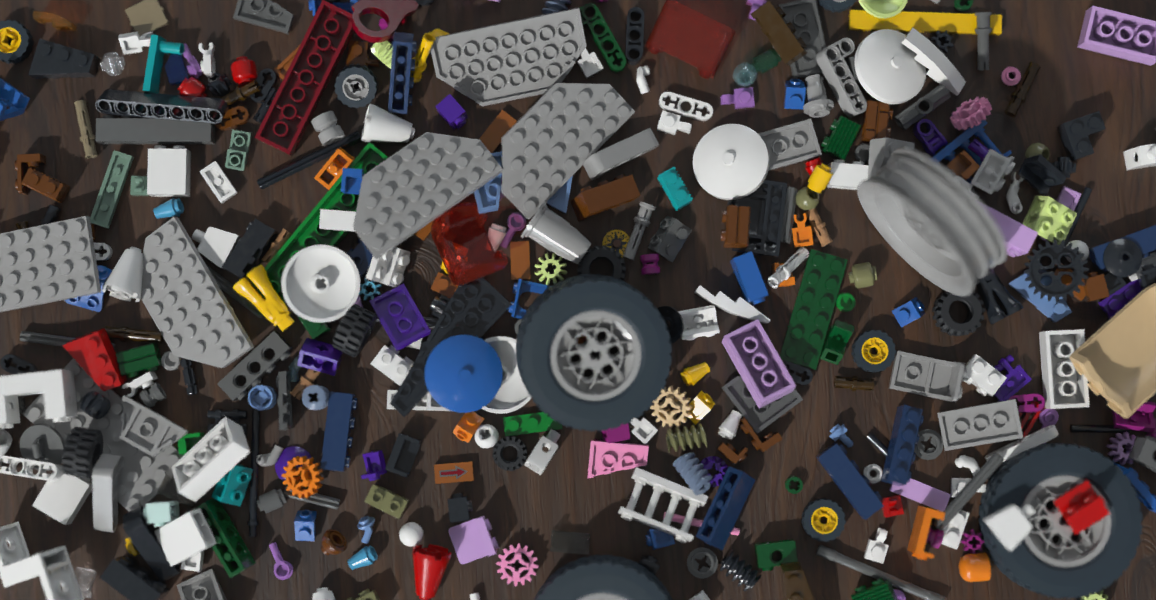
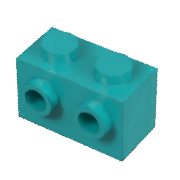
(233, 485)

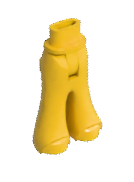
(273, 306)

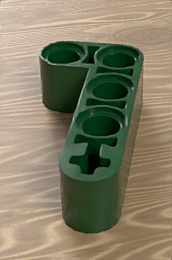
(600, 39)

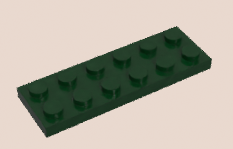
(813, 309)

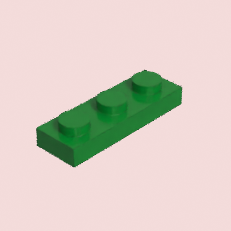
(529, 424)

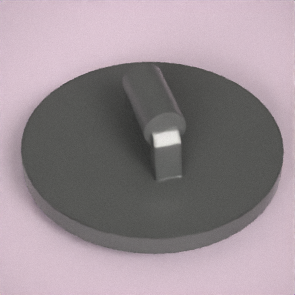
(42, 444)

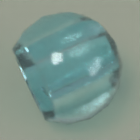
(744, 74)

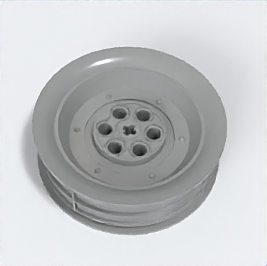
(932, 221)

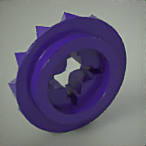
(719, 465)

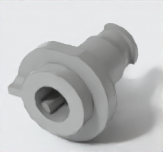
(817, 104)

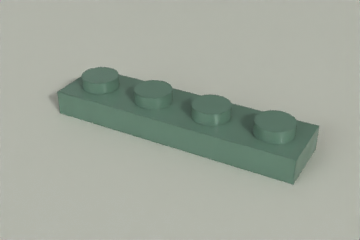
(111, 189)

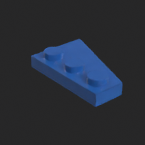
(1140, 487)

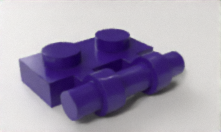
(1015, 379)

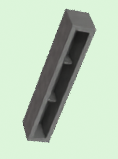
(152, 131)

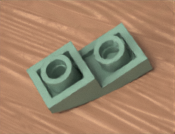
(239, 150)

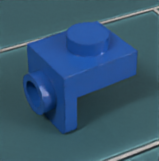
(794, 94)
(909, 312)
(305, 525)
(658, 539)

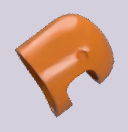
(975, 567)

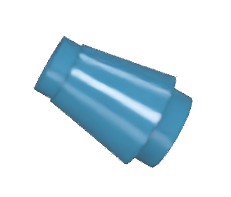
(171, 208)
(364, 557)

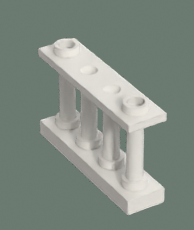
(659, 486)

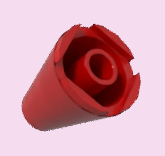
(429, 569)

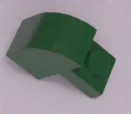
(836, 342)

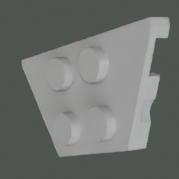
(147, 428)

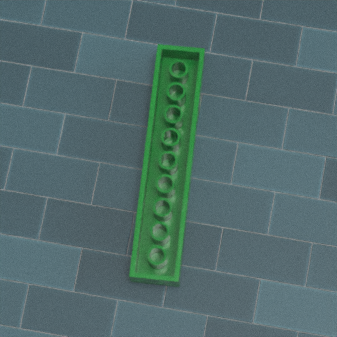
(309, 232)

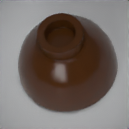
(333, 542)

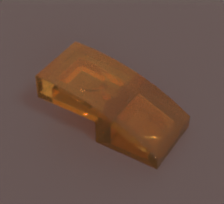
(57, 21)

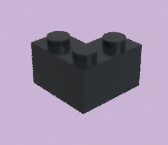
(1076, 132)

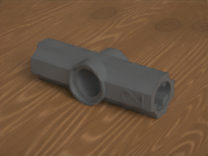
(931, 100)

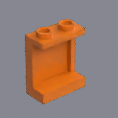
(920, 531)

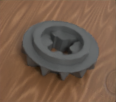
(935, 440)
(711, 560)

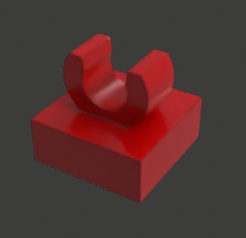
(892, 506)

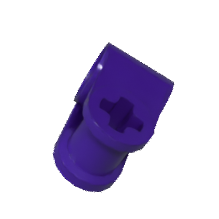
(930, 137)

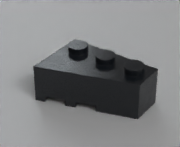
(60, 61)
(250, 249)

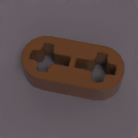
(234, 122)

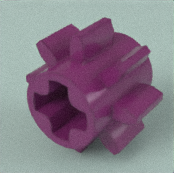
(968, 537)

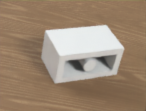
(847, 175)

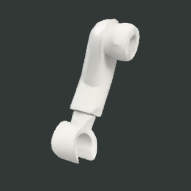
(1012, 195)

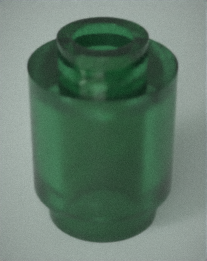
(766, 60)

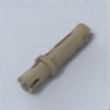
(87, 136)

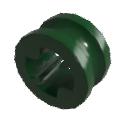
(962, 8)
(795, 479)

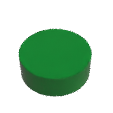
(845, 302)

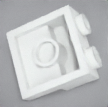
(389, 267)

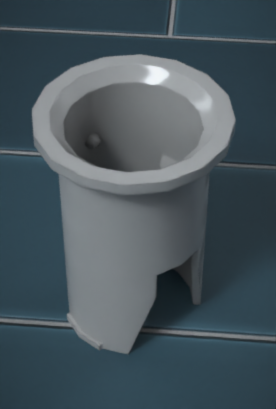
(556, 235)

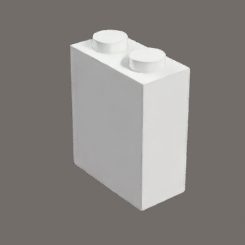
(168, 172)
(63, 497)
(185, 537)

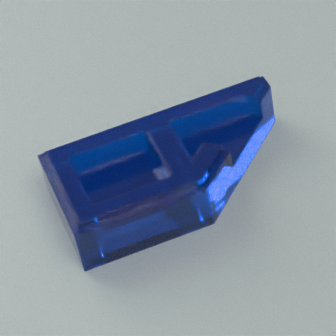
(176, 69)

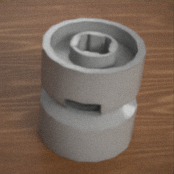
(326, 125)

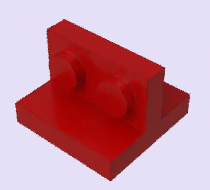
(1081, 507)

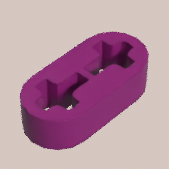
(1028, 398)

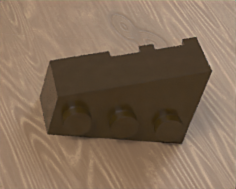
(780, 32)

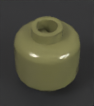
(863, 275)

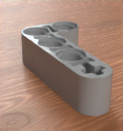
(852, 101)
(620, 153)
(106, 492)

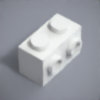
(392, 364)

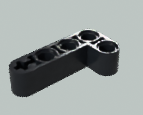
(146, 542)

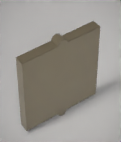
(146, 16)

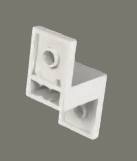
(52, 566)

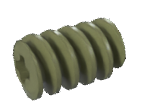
(685, 437)

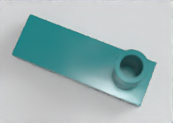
(157, 48)

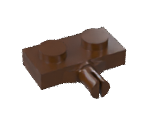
(359, 54)

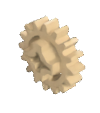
(670, 415)

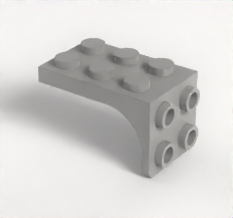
(927, 376)

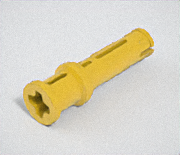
(421, 56)

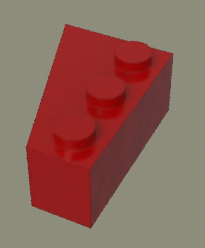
(97, 358)

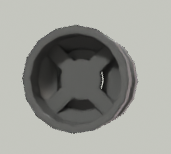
(153, 395)

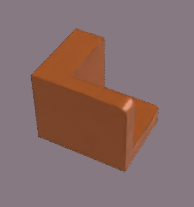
(963, 165)

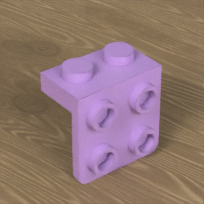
(473, 540)

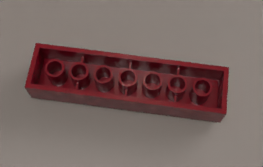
(306, 78)

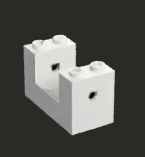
(57, 389)

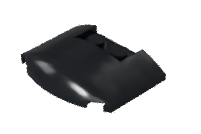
(765, 218)

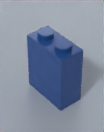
(749, 278)

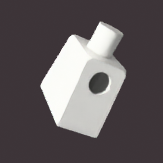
(1146, 157)
(216, 244)
(539, 459)
(1010, 524)

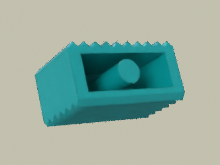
(675, 188)

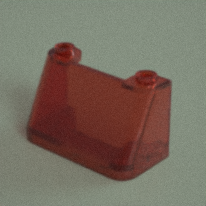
(690, 38)
(465, 244)

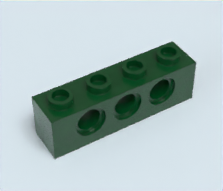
(230, 546)

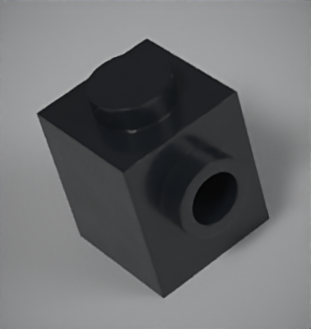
(459, 507)

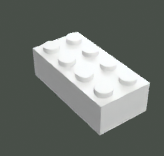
(1060, 380)
(210, 459)

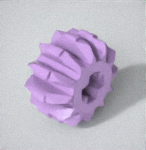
(1117, 449)

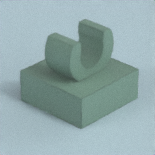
(138, 186)

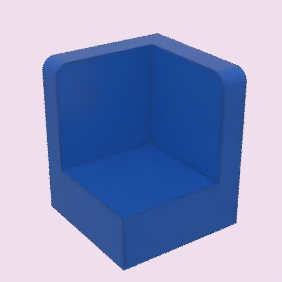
(351, 180)

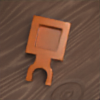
(802, 234)

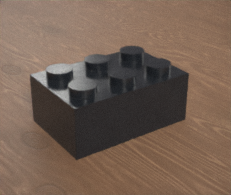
(133, 581)

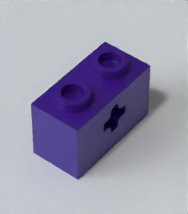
(452, 112)
(320, 356)

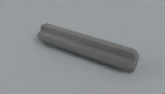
(788, 217)
(317, 499)

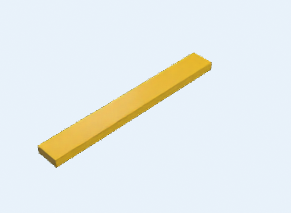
(922, 22)

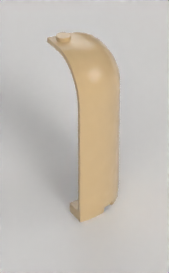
(1122, 355)

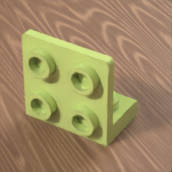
(1049, 218)

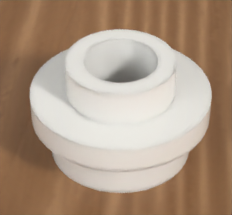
(879, 472)

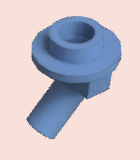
(838, 432)
(366, 523)

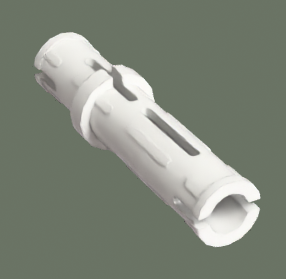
(784, 271)

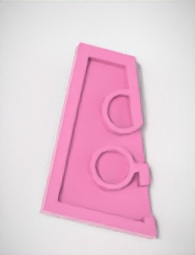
(615, 457)

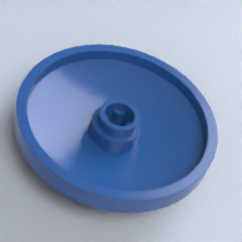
(463, 373)

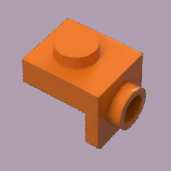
(467, 426)

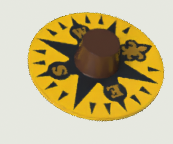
(616, 239)

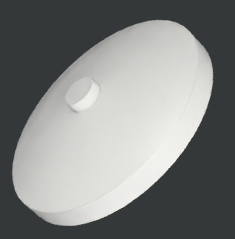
(888, 67)
(731, 161)
(320, 283)
(512, 391)

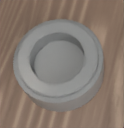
(170, 361)

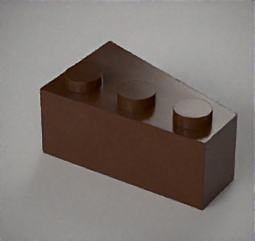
(605, 196)

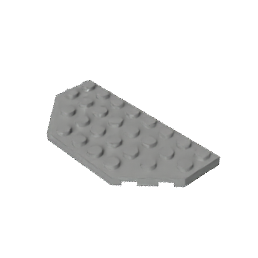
(510, 57)
(557, 139)
(419, 187)
(188, 300)

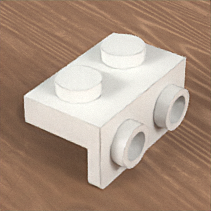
(699, 322)
(983, 376)

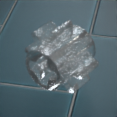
(112, 63)

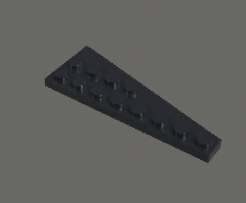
(469, 312)

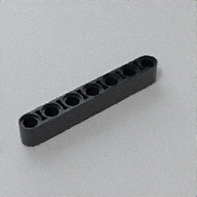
(161, 106)

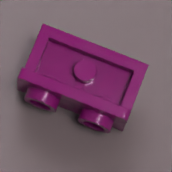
(1140, 420)

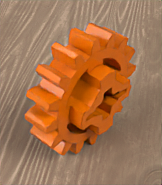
(302, 476)

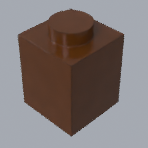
(1095, 287)

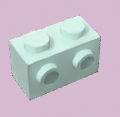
(161, 512)

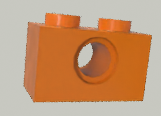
(333, 168)

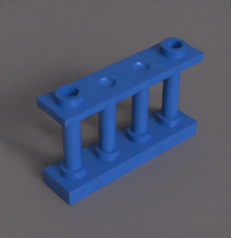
(963, 142)

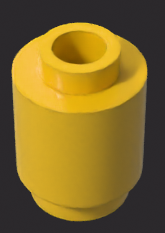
(820, 178)

